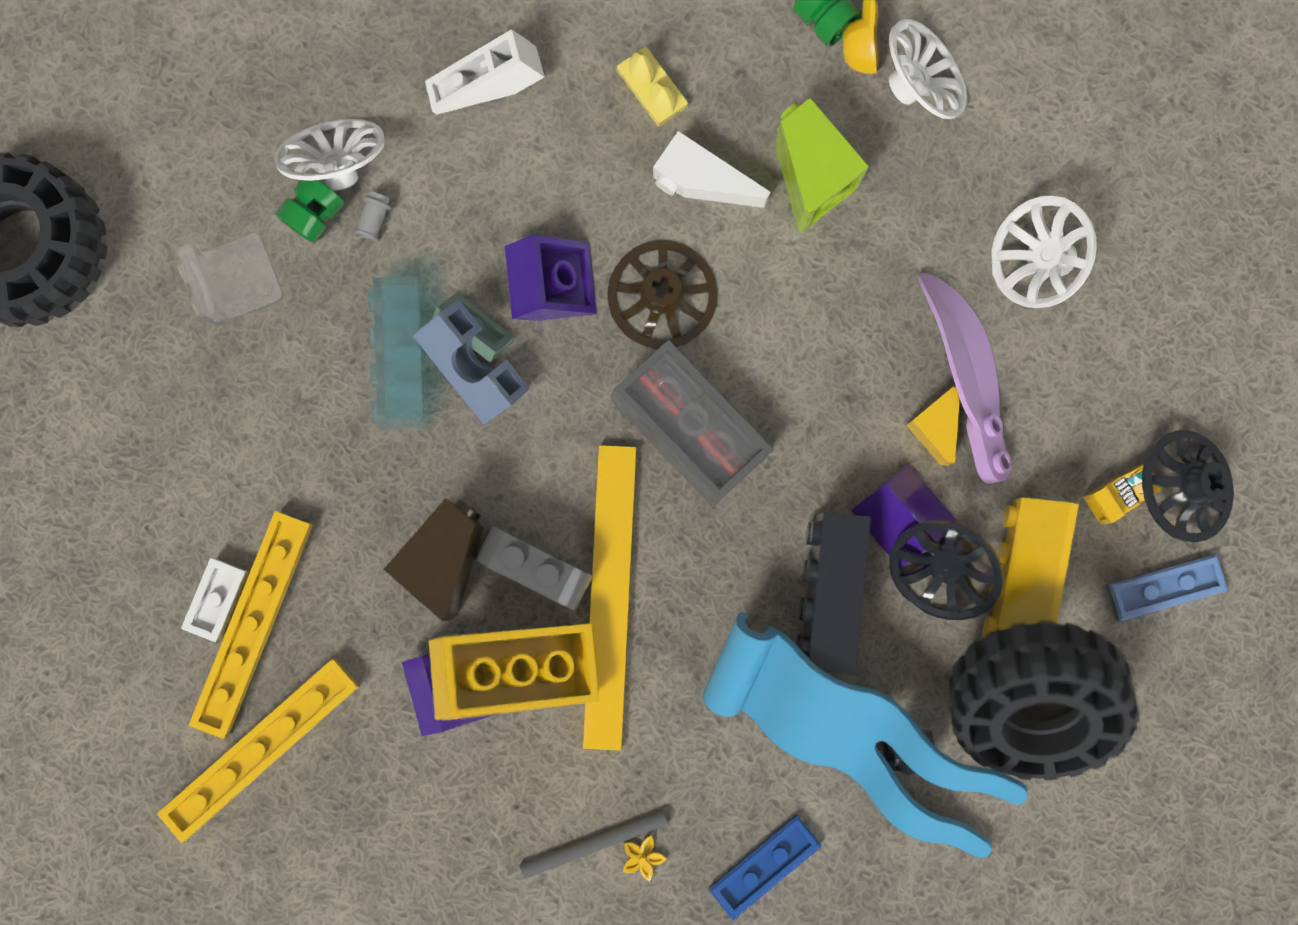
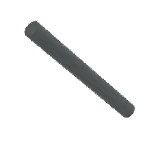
(593, 844)

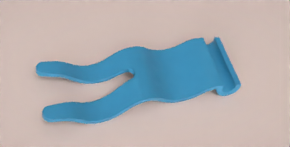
(839, 729)

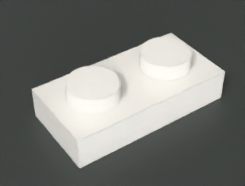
(215, 600)

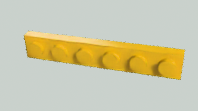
(250, 625)
(258, 750)

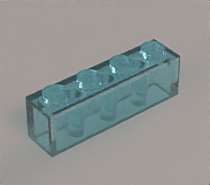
(400, 360)

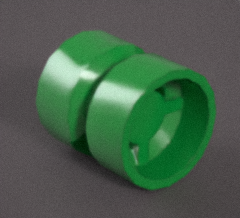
(829, 17)
(303, 220)

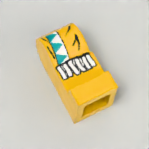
(1118, 496)

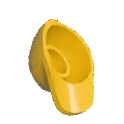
(861, 40)

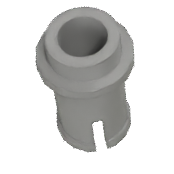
(372, 215)

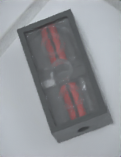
(690, 423)

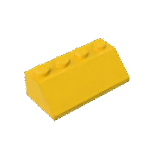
(1033, 562)

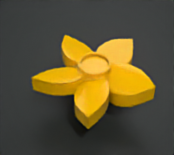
(642, 857)

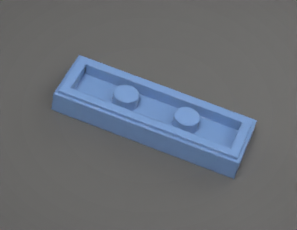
(1167, 587)

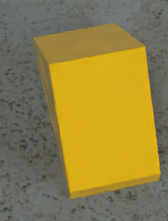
(938, 427)

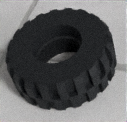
(67, 243)
(1043, 700)

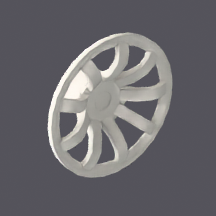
(916, 80)
(336, 164)
(1048, 253)

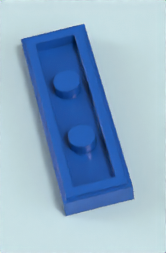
(764, 867)

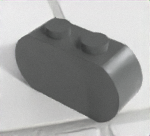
(533, 567)

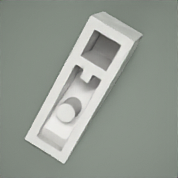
(486, 74)
(702, 175)

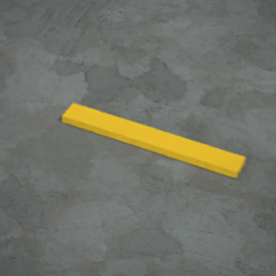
(610, 594)

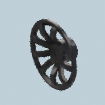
(1199, 485)
(949, 564)

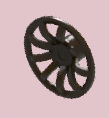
(662, 294)

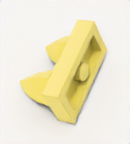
(652, 86)

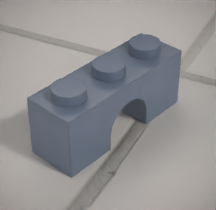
(449, 345)

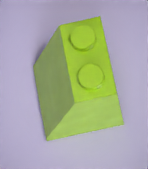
(815, 163)

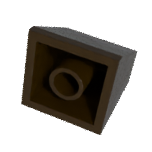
(440, 558)

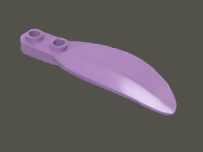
(973, 375)

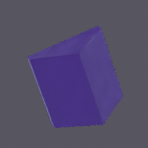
(898, 506)

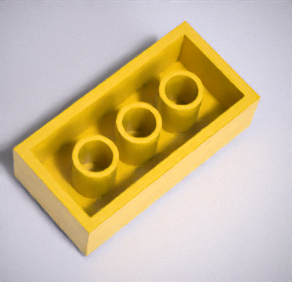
(513, 671)

